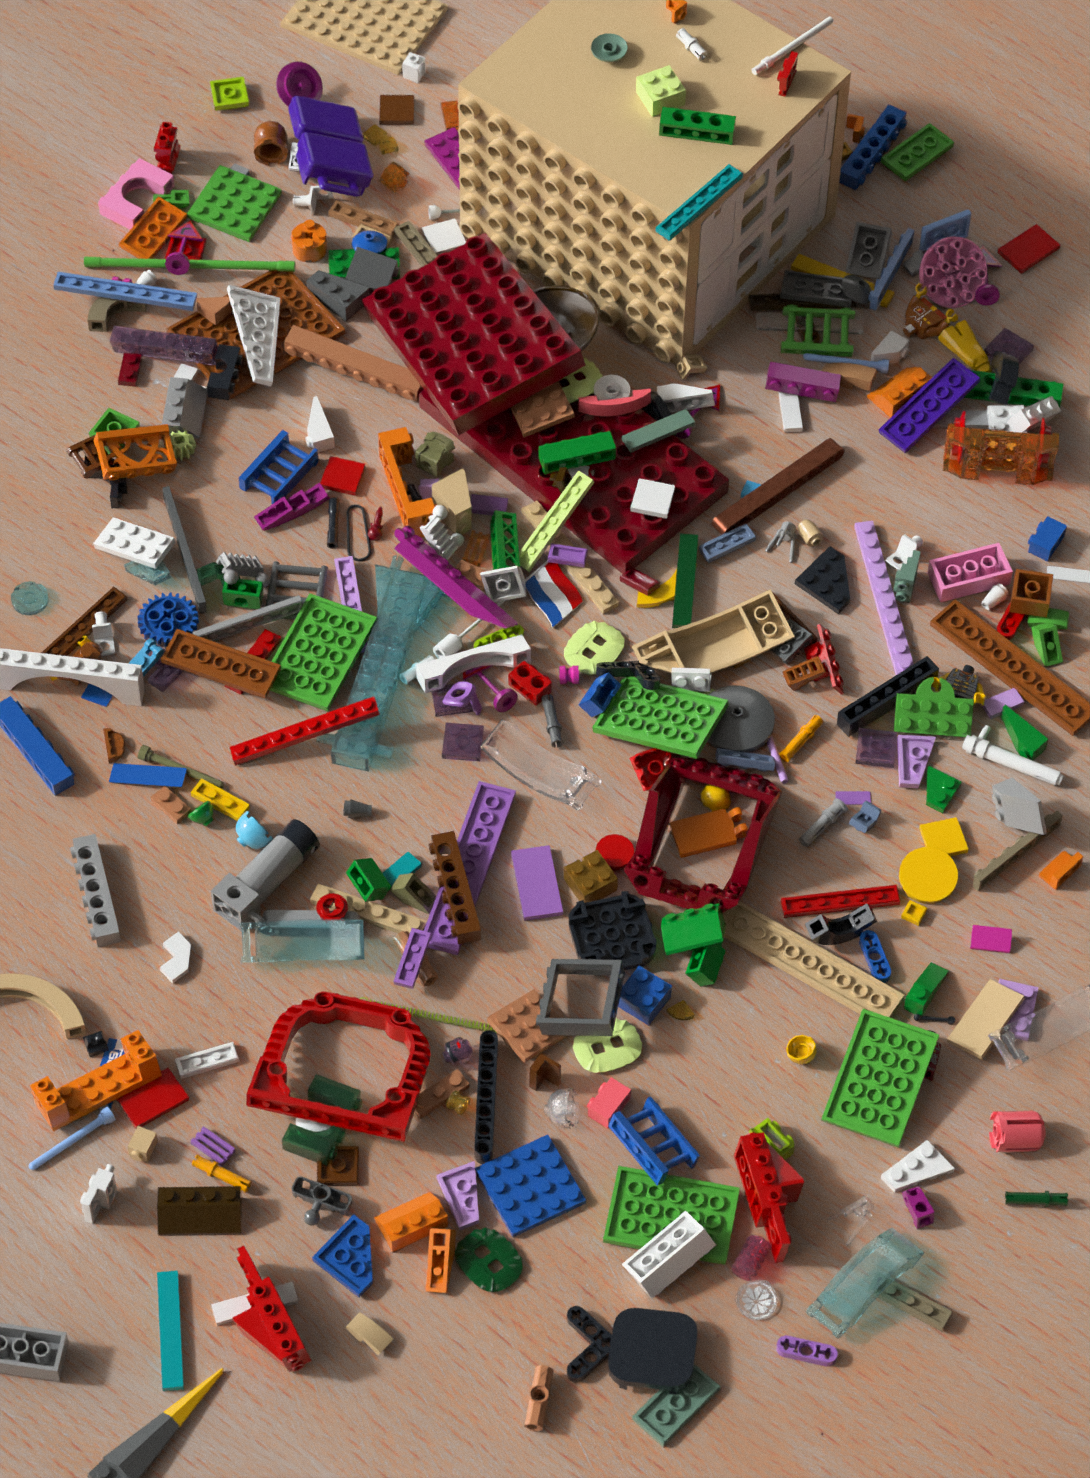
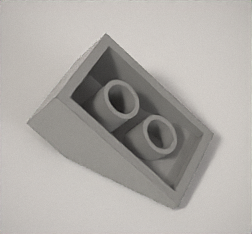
(868, 250)
(1018, 807)

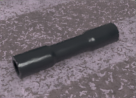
(332, 534)

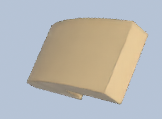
(371, 1333)

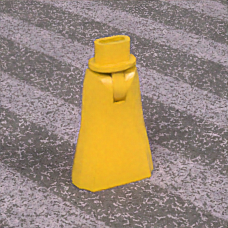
(965, 345)

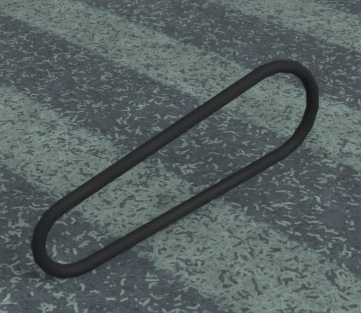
(366, 530)

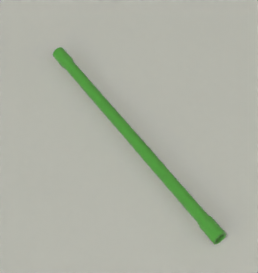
(289, 266)

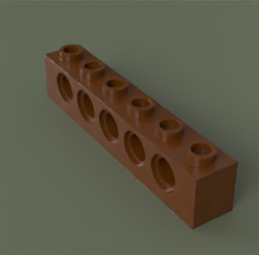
(447, 844)

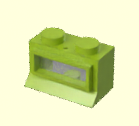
(775, 1138)

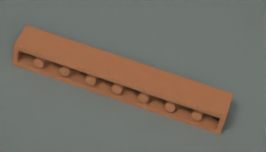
(352, 362)

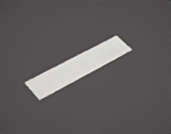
(1069, 574)

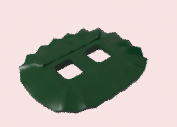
(477, 1269)

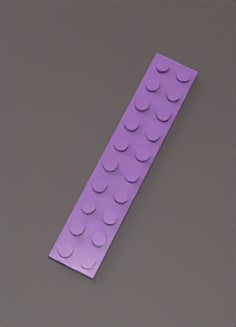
(477, 848)

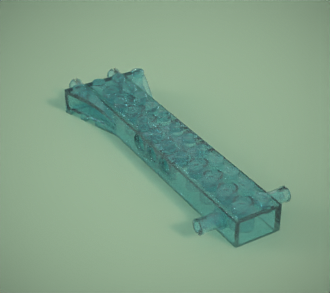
(402, 608)

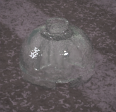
(562, 1109)

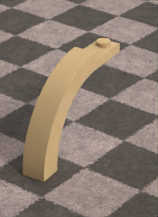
(47, 995)

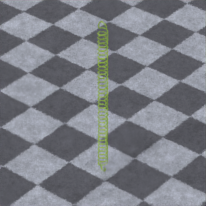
(443, 1018)

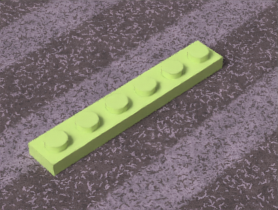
(554, 520)

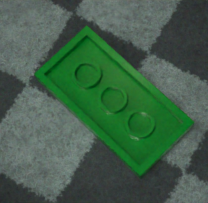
(341, 260)

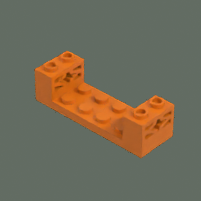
(394, 451)
(98, 1086)

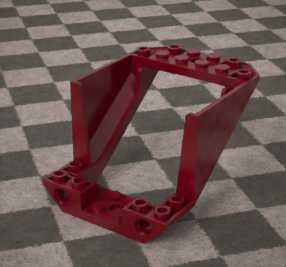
(658, 812)

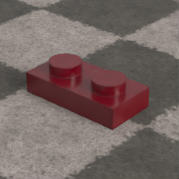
(129, 369)

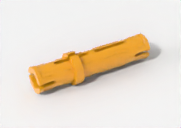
(806, 732)
(221, 1173)

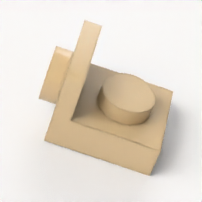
(690, 364)

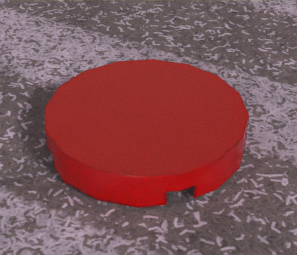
(615, 850)

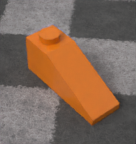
(440, 1259)

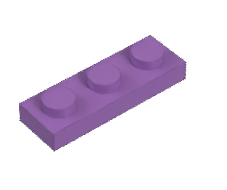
(412, 958)

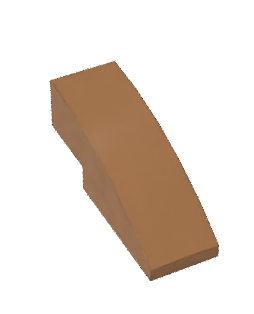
(852, 375)

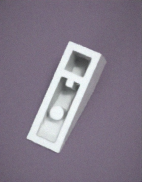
(682, 397)
(318, 429)

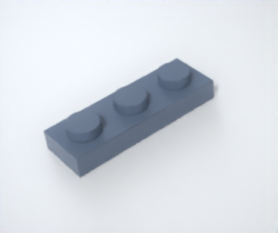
(727, 543)
(745, 759)

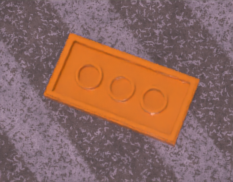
(152, 229)

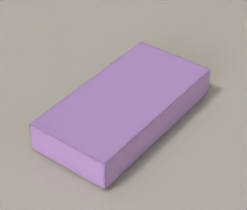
(994, 705)

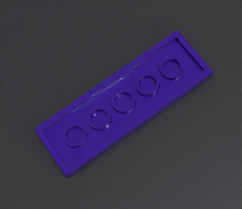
(929, 405)

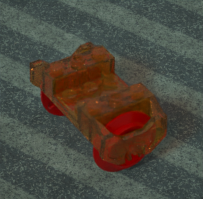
(1000, 451)

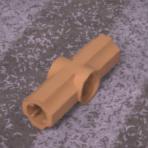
(427, 974)
(540, 1387)

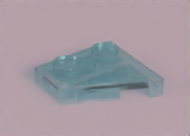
(147, 573)

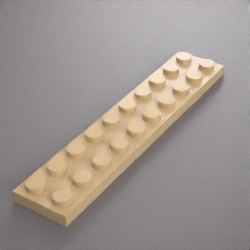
(809, 962)

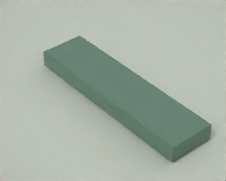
(658, 430)

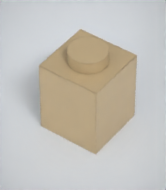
(142, 1144)

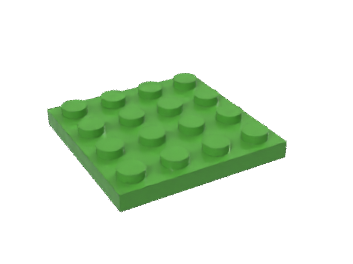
(234, 203)

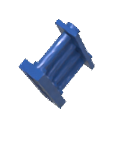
(271, 455)
(646, 1155)

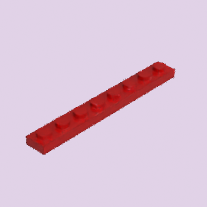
(304, 730)

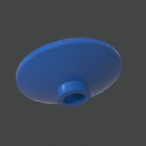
(370, 240)

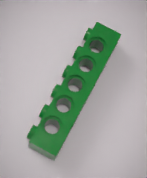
(1024, 393)

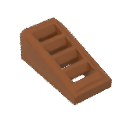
(806, 678)

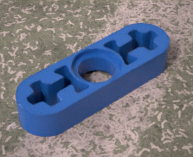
(876, 948)

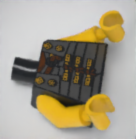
(963, 683)

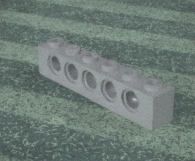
(88, 847)

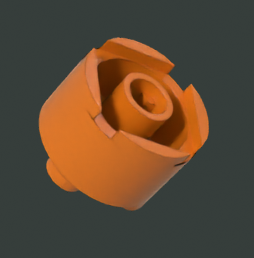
(309, 241)

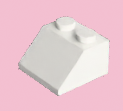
(504, 583)

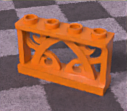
(129, 467)

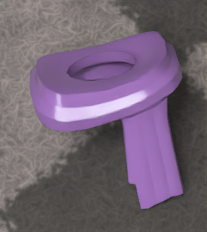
(463, 700)

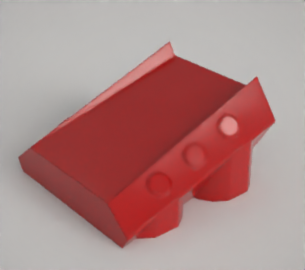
(649, 766)

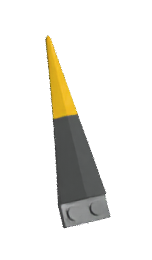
(140, 1450)

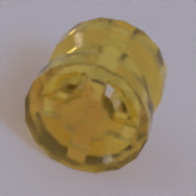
(458, 1102)

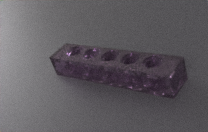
(164, 345)

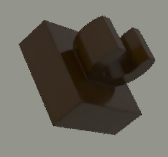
(561, 479)

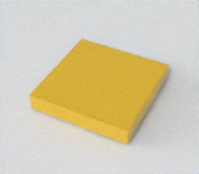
(944, 836)

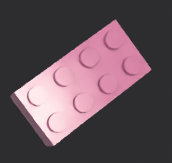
(969, 572)

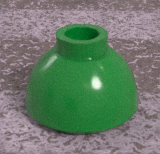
(202, 814)

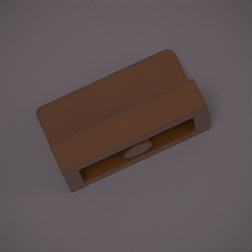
(543, 1069)

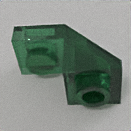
(211, 572)

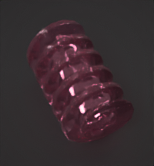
(751, 1257)

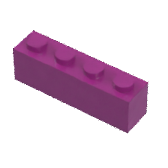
(802, 381)

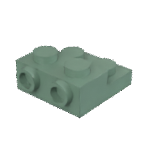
(906, 578)

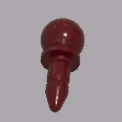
(375, 531)

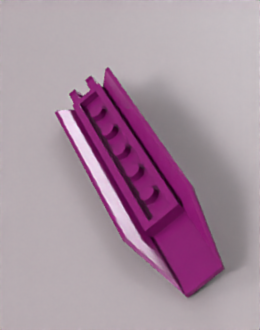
(449, 579)

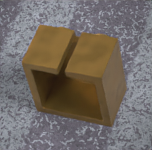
(590, 878)

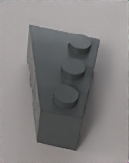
(338, 294)

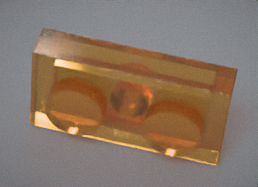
(450, 114)

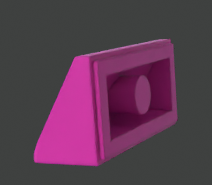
(991, 939)

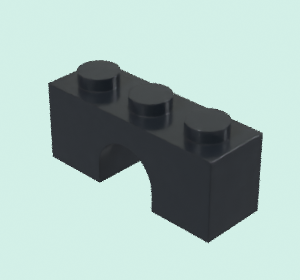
(222, 384)

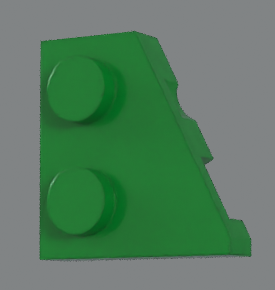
(940, 789)

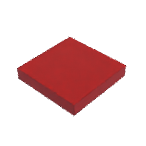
(193, 249)
(342, 475)

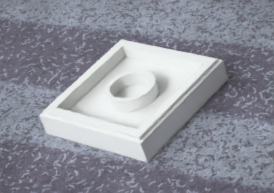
(443, 236)
(652, 498)

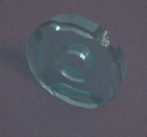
(29, 598)

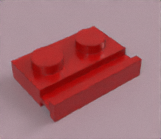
(787, 75)

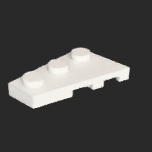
(916, 1167)

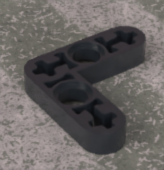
(645, 675)
(595, 1346)

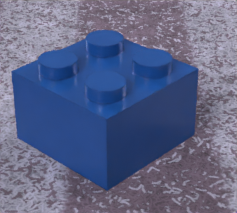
(644, 995)

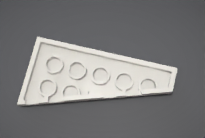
(257, 325)

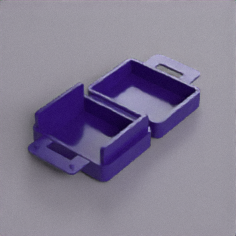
(330, 145)

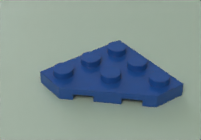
(348, 1256)

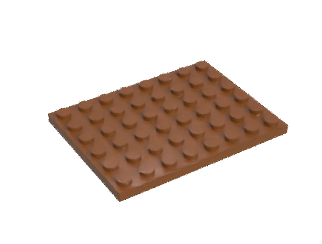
(296, 308)

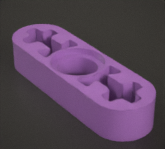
(793, 1341)

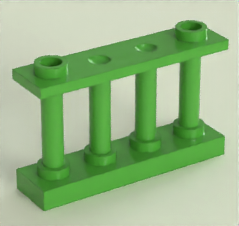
(790, 345)

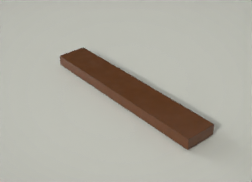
(83, 626)

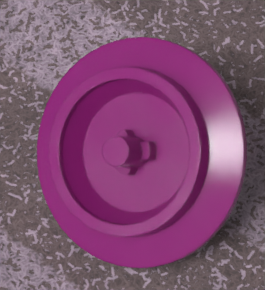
(298, 80)

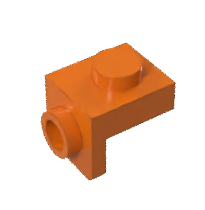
(678, 9)
(857, 123)

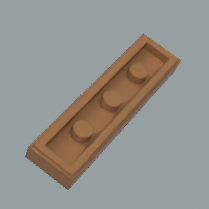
(358, 216)

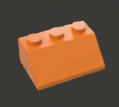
(899, 389)
(411, 1221)

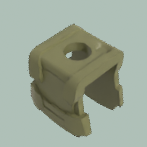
(435, 453)

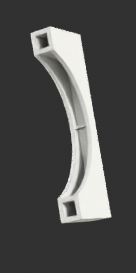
(117, 678)

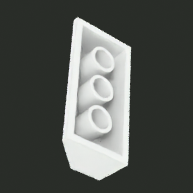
(669, 1254)

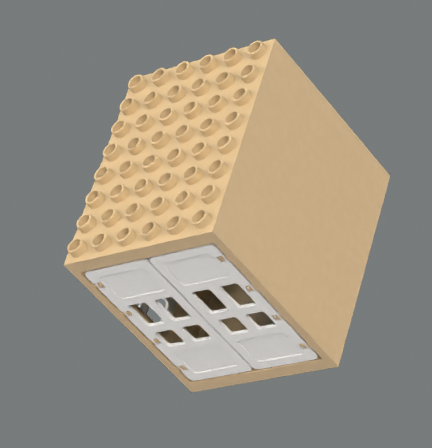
(577, 178)

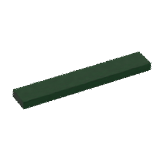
(685, 580)

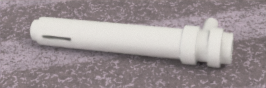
(984, 749)

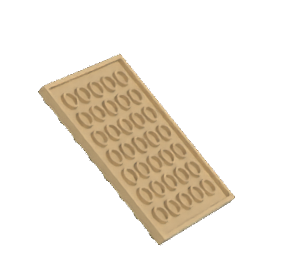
(367, 29)

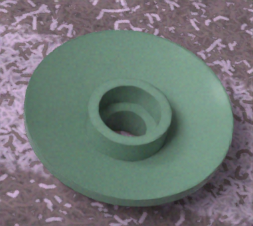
(609, 47)

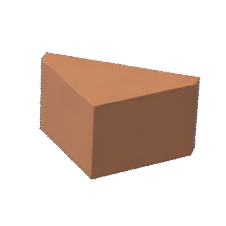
(214, 308)

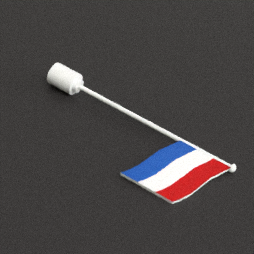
(548, 590)

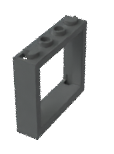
(576, 1026)

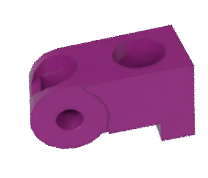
(918, 1207)

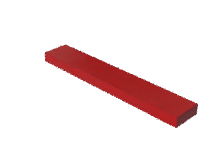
(839, 901)

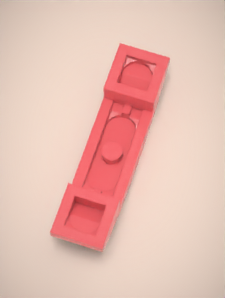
(614, 407)

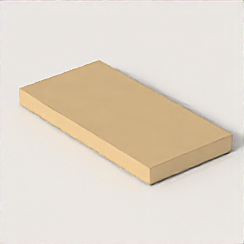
(987, 1014)

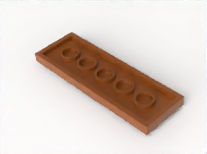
(221, 663)

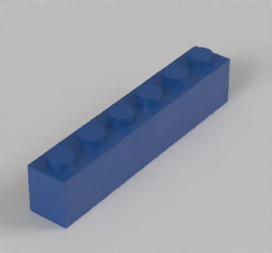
(34, 747)

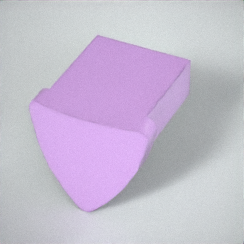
(425, 487)

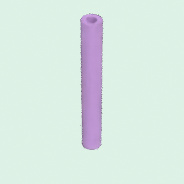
(778, 763)

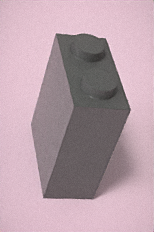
(372, 269)

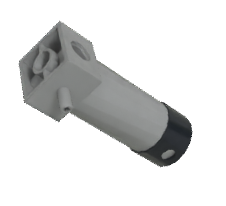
(240, 897)

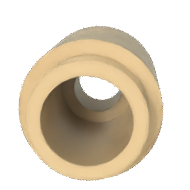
(810, 533)

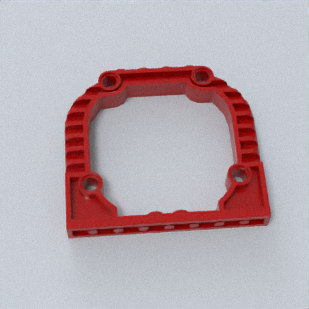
(387, 1119)

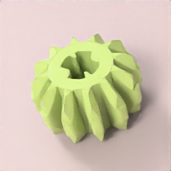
(183, 444)

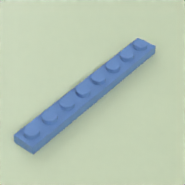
(125, 291)

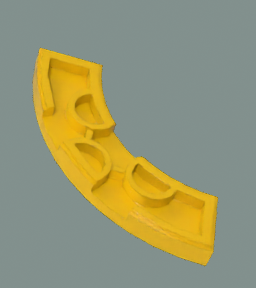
(662, 594)

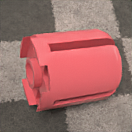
(1017, 1131)

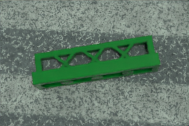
(497, 530)

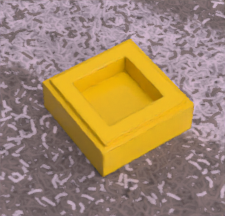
(914, 912)

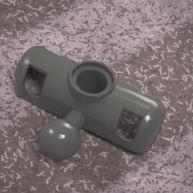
(331, 1202)

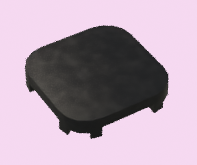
(613, 930)
(652, 1349)

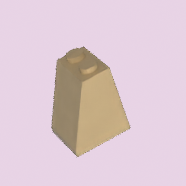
(454, 495)

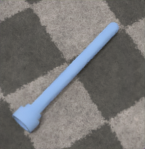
(882, 366)
(105, 1117)

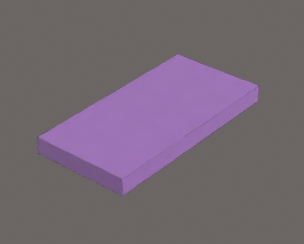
(536, 883)

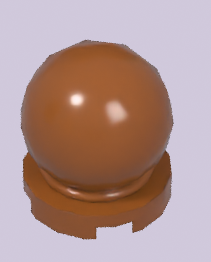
(270, 143)

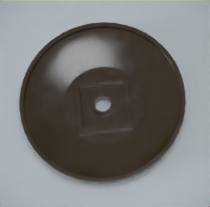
(572, 311)

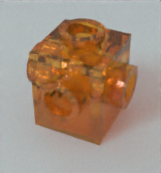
(394, 177)

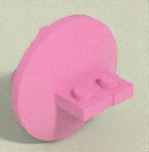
(952, 271)

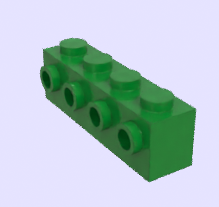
(577, 452)

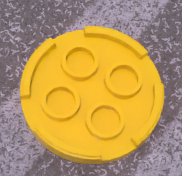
(928, 875)

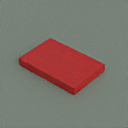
(1028, 248)
(153, 1099)

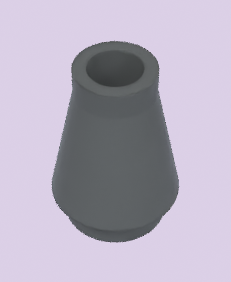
(356, 809)

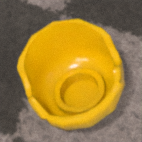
(715, 798)
(801, 1049)

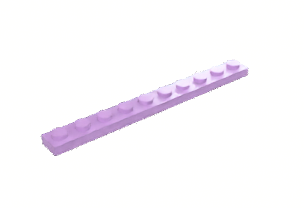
(883, 596)

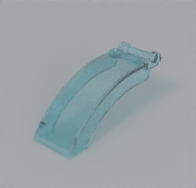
(304, 940)
(864, 1279)

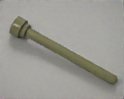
(146, 754)

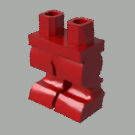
(167, 147)

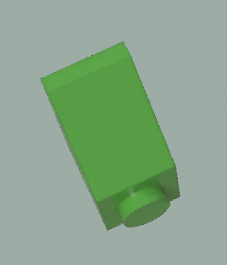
(1047, 643)

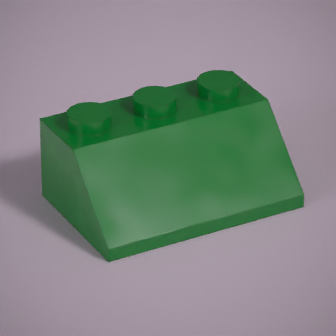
(693, 929)

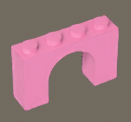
(139, 176)

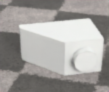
(892, 348)

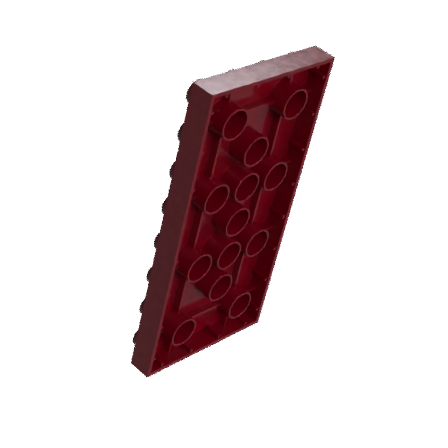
(605, 513)

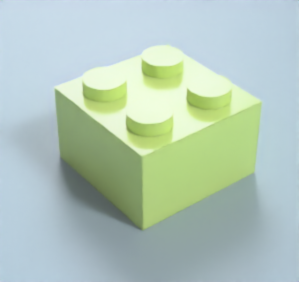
(660, 90)

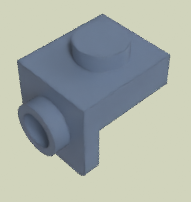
(866, 817)

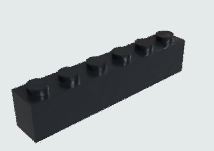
(883, 698)

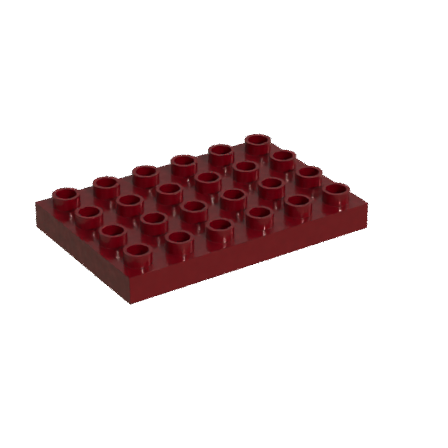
(473, 333)

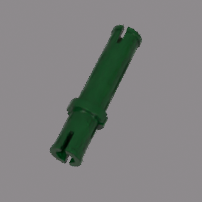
(1035, 1198)

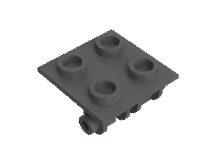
(787, 649)

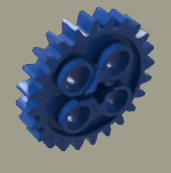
(167, 618)

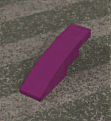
(291, 508)

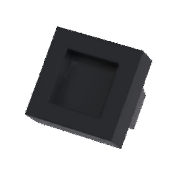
(95, 1044)

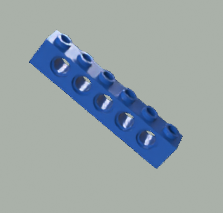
(872, 147)

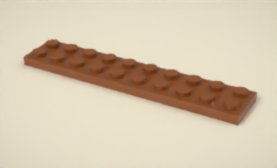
(1013, 667)

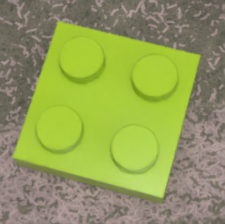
(229, 93)

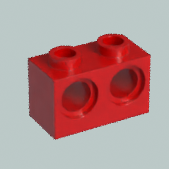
(527, 685)

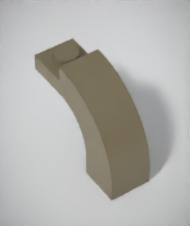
(105, 308)

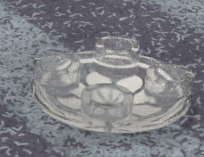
(756, 1299)

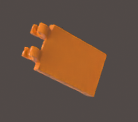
(707, 831)

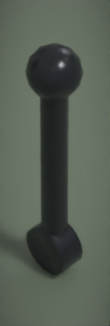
(950, 1020)

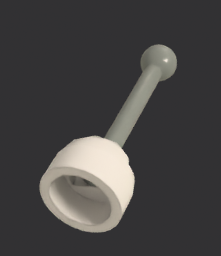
(435, 212)

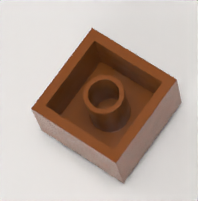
(1031, 593)

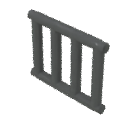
(274, 582)

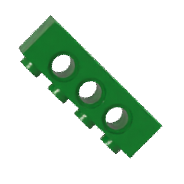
(697, 125)

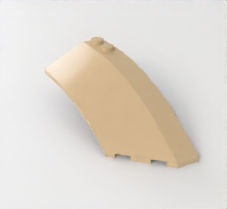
(719, 639)

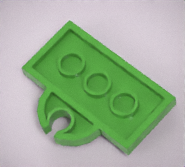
(933, 711)

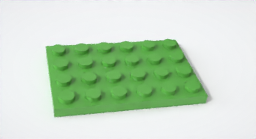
(320, 651)
(661, 718)
(880, 1077)
(643, 1209)

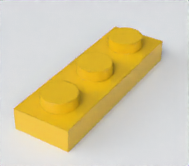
(220, 799)

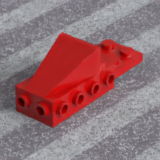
(768, 1188)
(267, 1320)

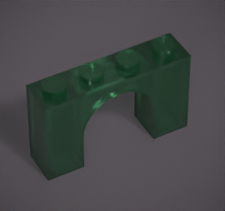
(322, 1144)

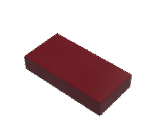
(639, 581)

